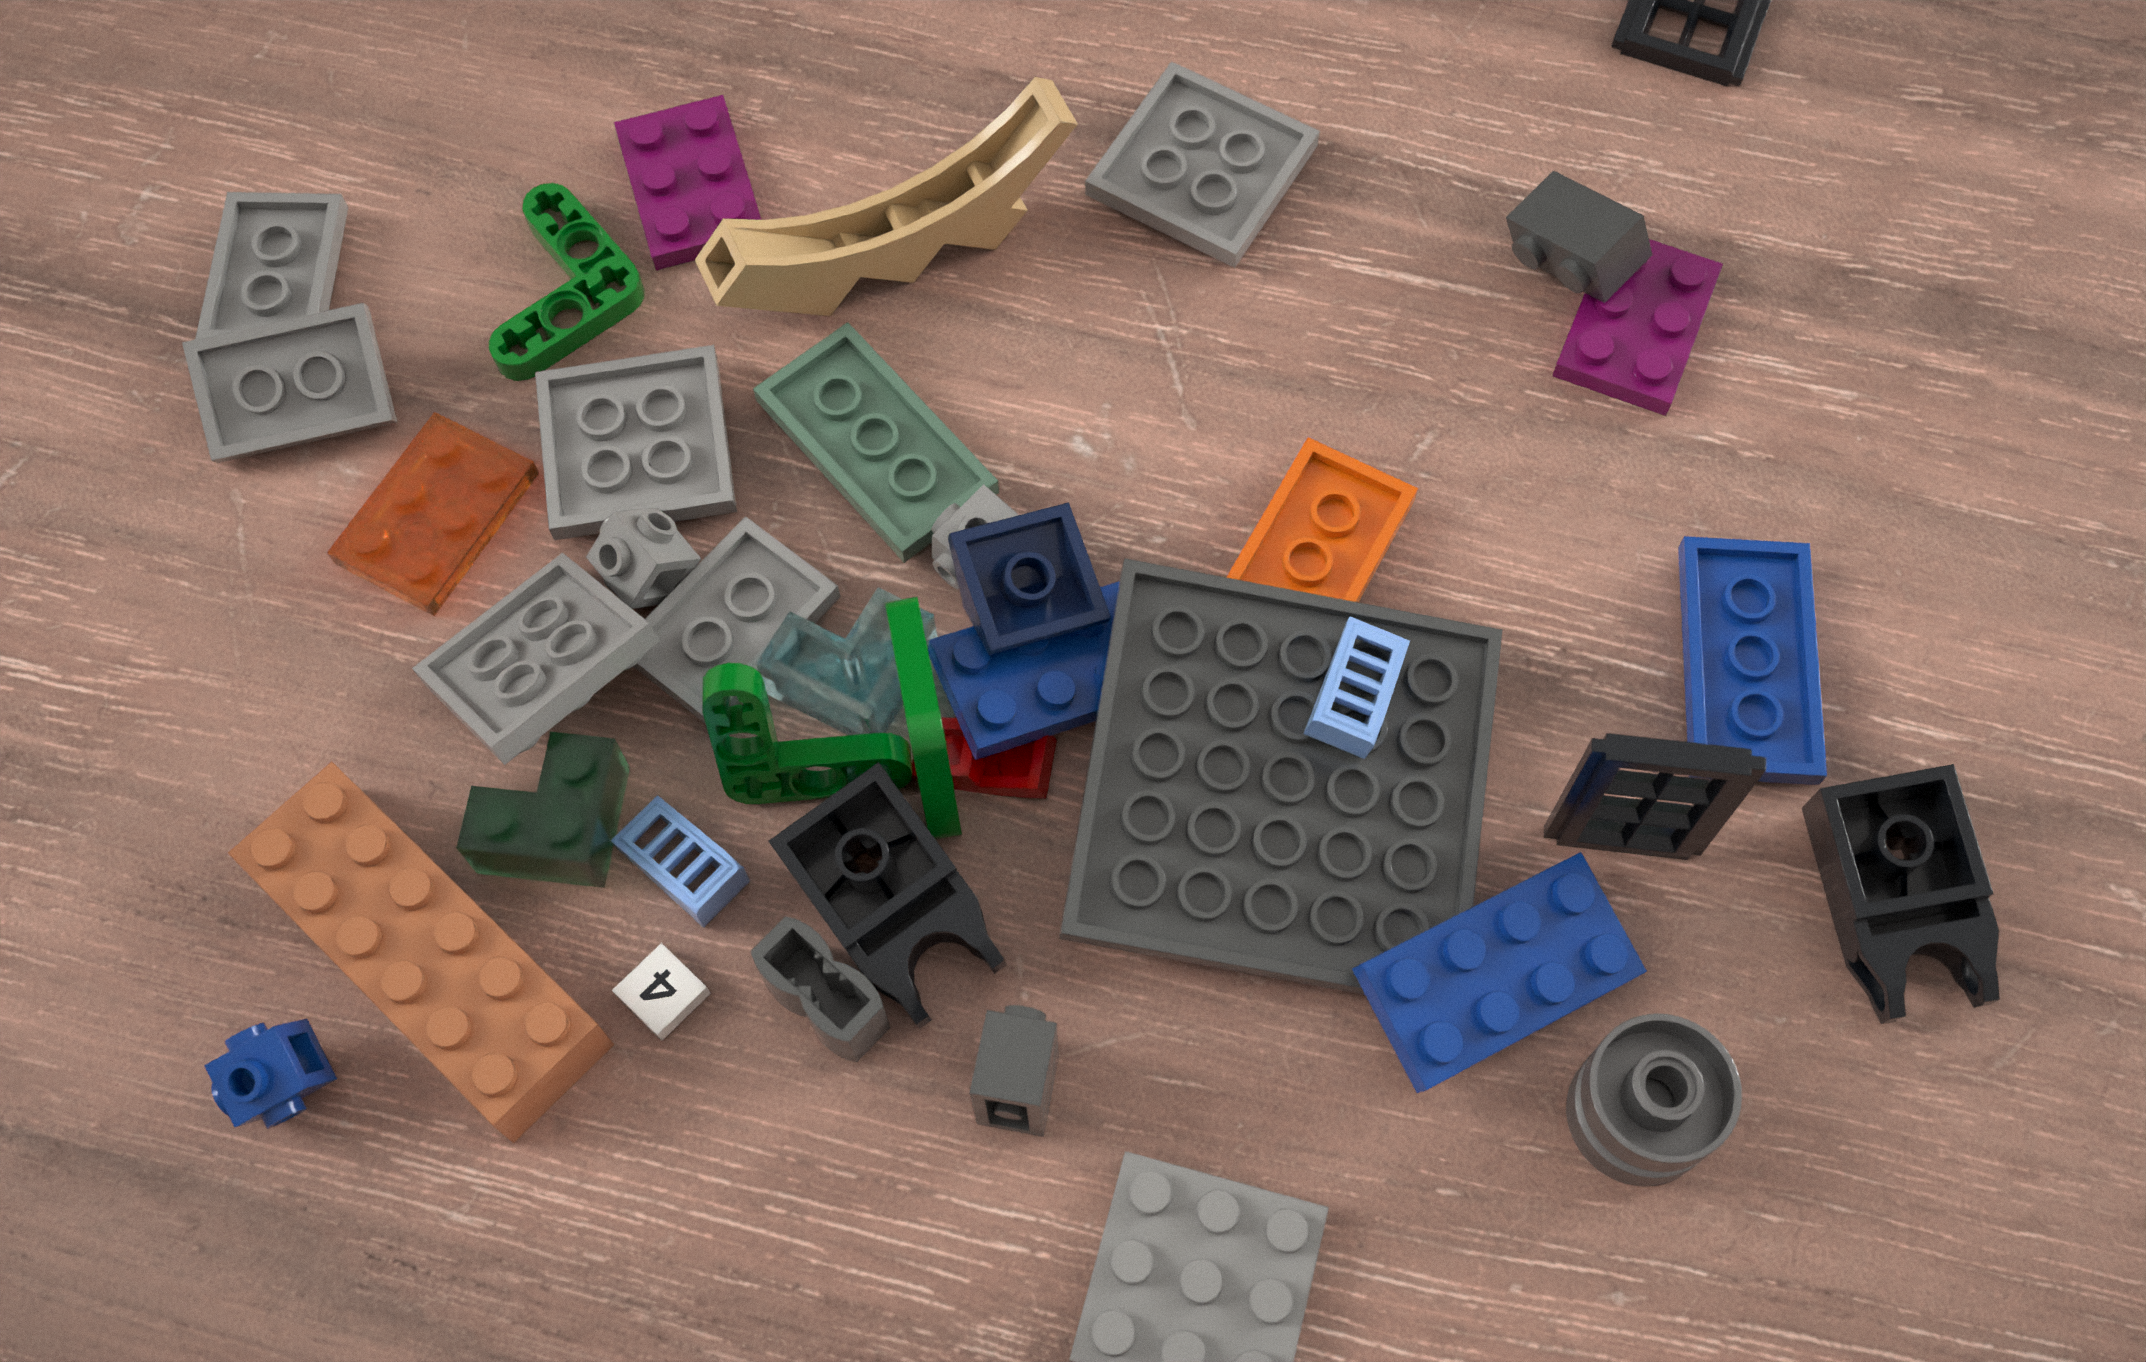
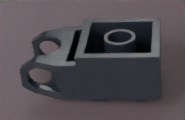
(901, 905)
(1918, 905)

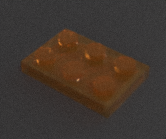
(433, 513)

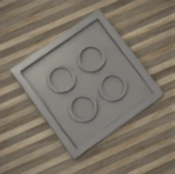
(1202, 163)
(634, 439)
(536, 657)
(1198, 1270)

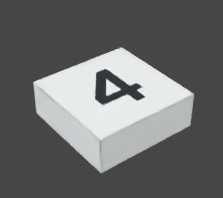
(661, 991)

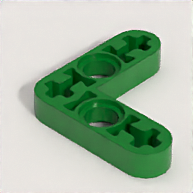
(587, 277)
(923, 718)
(774, 770)

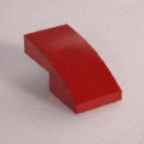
(1011, 773)

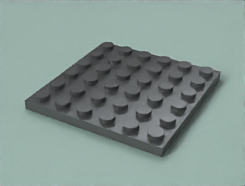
(1237, 835)

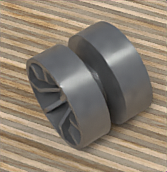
(1653, 1100)

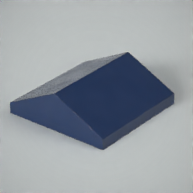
(1027, 578)

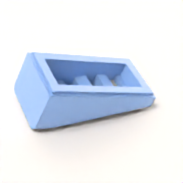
(1342, 730)
(713, 892)

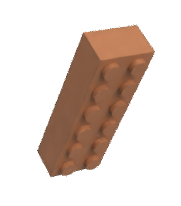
(422, 951)

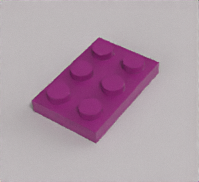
(685, 176)
(1643, 333)

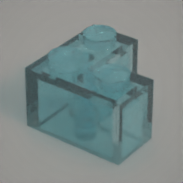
(835, 678)

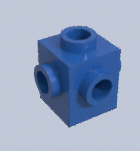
(269, 1073)

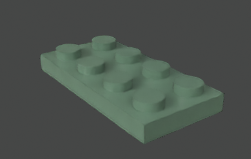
(873, 438)

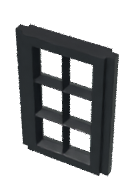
(1722, 69)
(1644, 825)

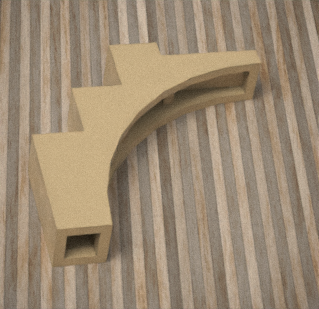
(962, 200)

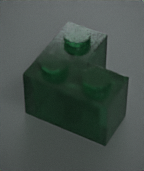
(560, 829)

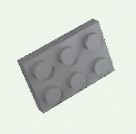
(272, 259)
(289, 382)
(730, 611)

